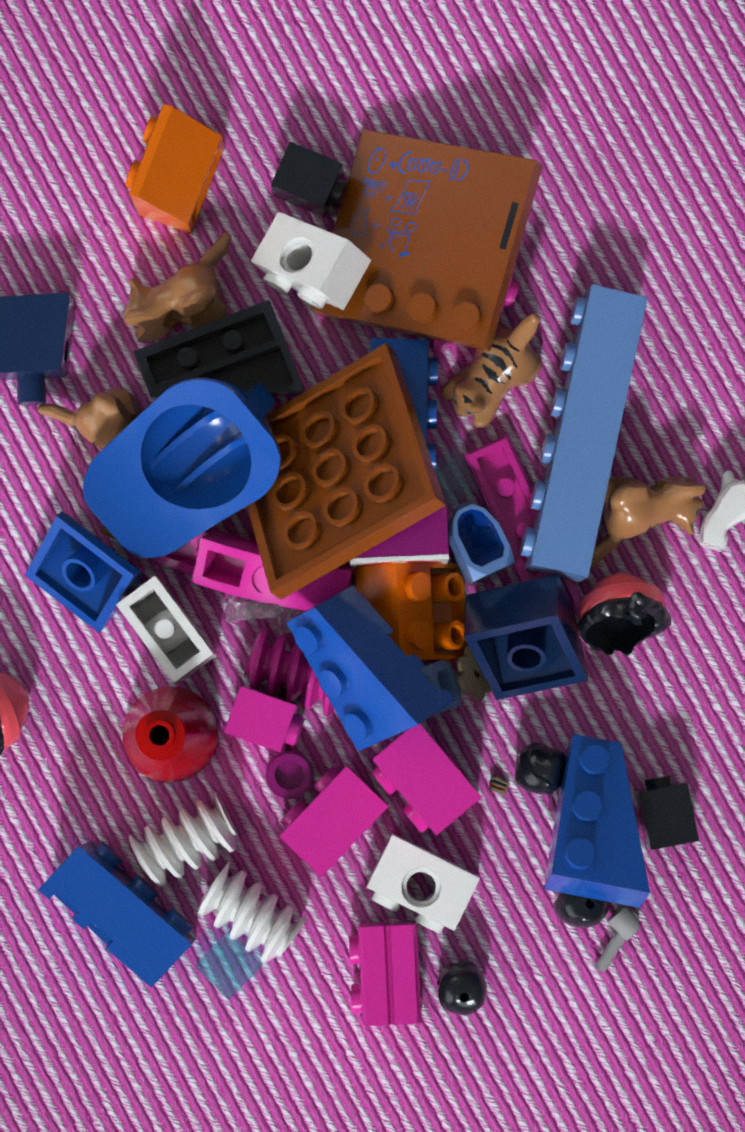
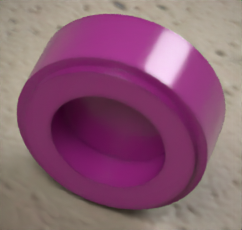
(289, 774)

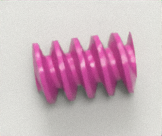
(284, 669)

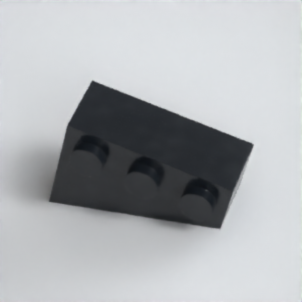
(234, 349)

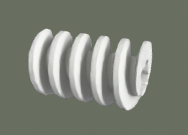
(185, 841)
(250, 914)

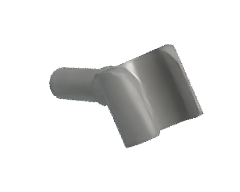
(626, 925)

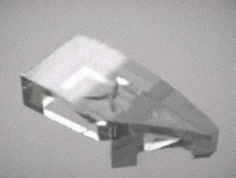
(245, 609)

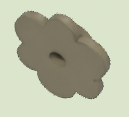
(471, 677)

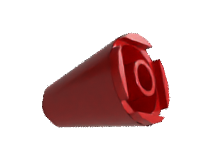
(190, 728)

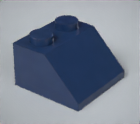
(525, 637)

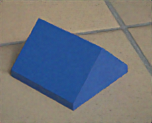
(82, 572)

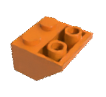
(174, 169)
(420, 605)

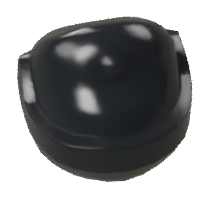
(539, 769)
(580, 911)
(462, 988)

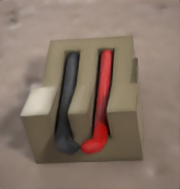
(498, 785)

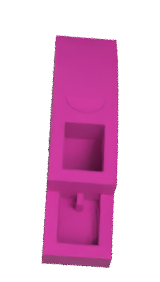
(236, 568)

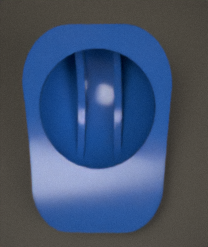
(184, 465)

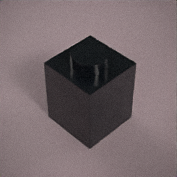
(309, 180)
(666, 813)

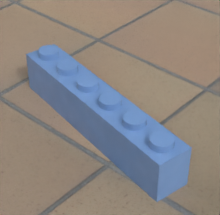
(585, 433)

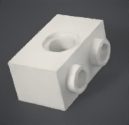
(310, 261)
(166, 629)
(452, 884)

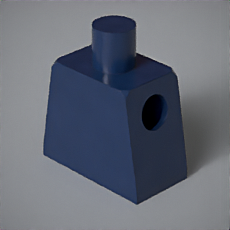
(35, 342)

